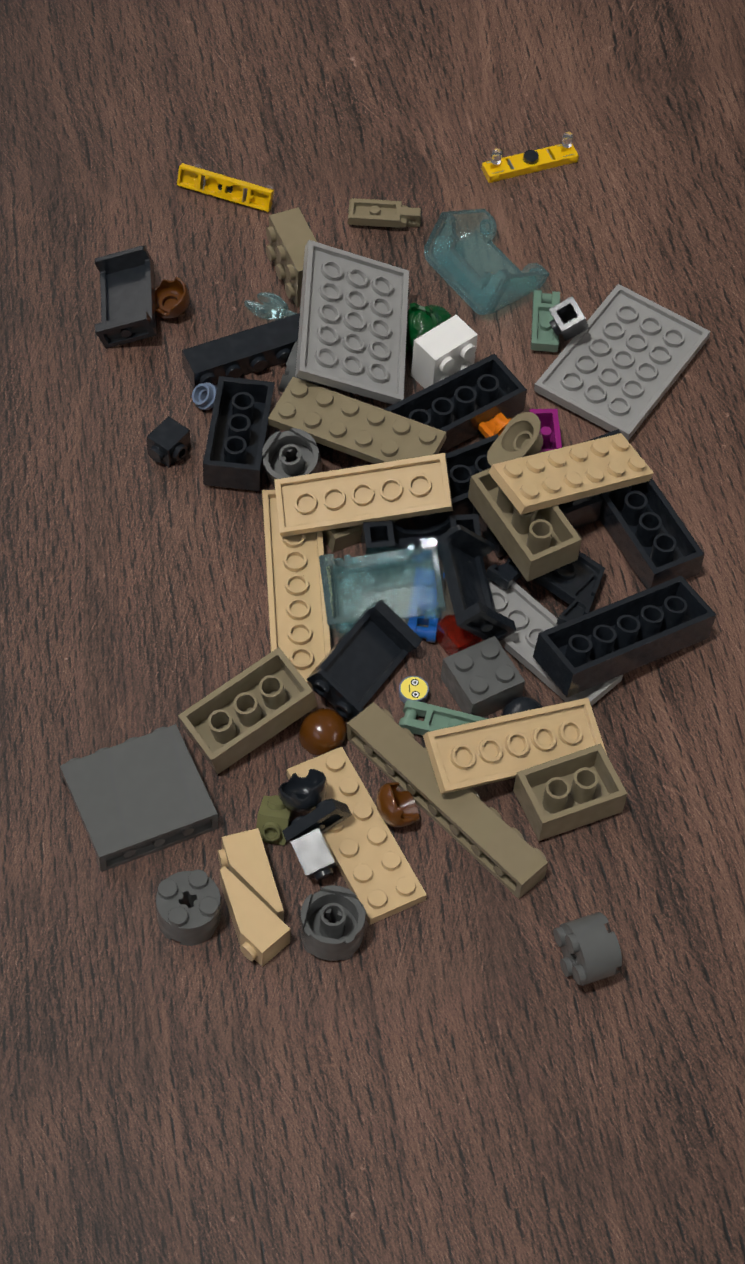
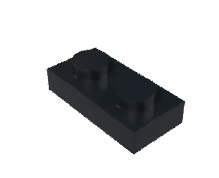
(325, 816)

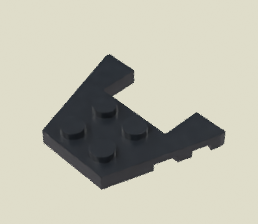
(572, 583)

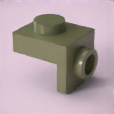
(273, 819)

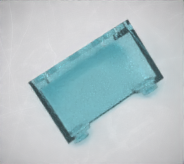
(474, 266)
(404, 579)

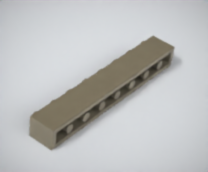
(459, 813)

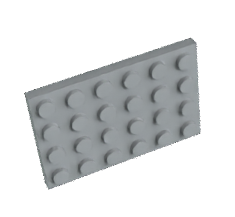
(353, 323)
(622, 361)

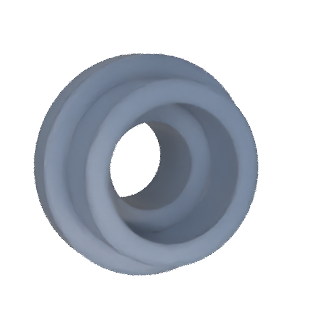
(204, 395)

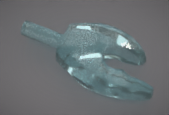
(273, 307)

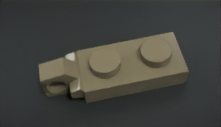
(382, 213)

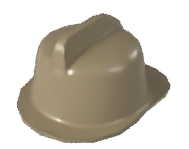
(518, 438)

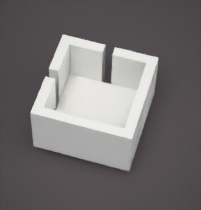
(443, 351)

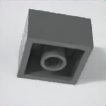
(482, 678)

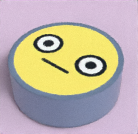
(413, 689)

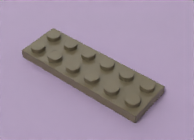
(353, 424)

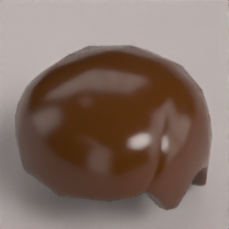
(171, 298)
(322, 731)
(396, 806)

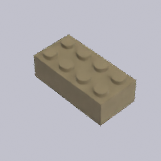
(533, 540)
(248, 710)

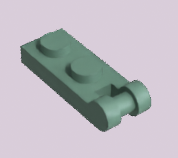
(542, 334)
(435, 717)

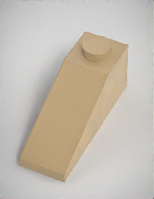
(248, 861)
(256, 926)

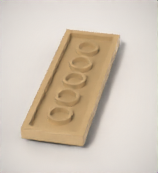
(570, 473)
(363, 494)
(508, 744)
(363, 843)

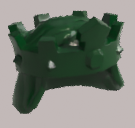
(421, 320)

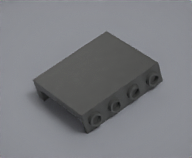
(139, 797)

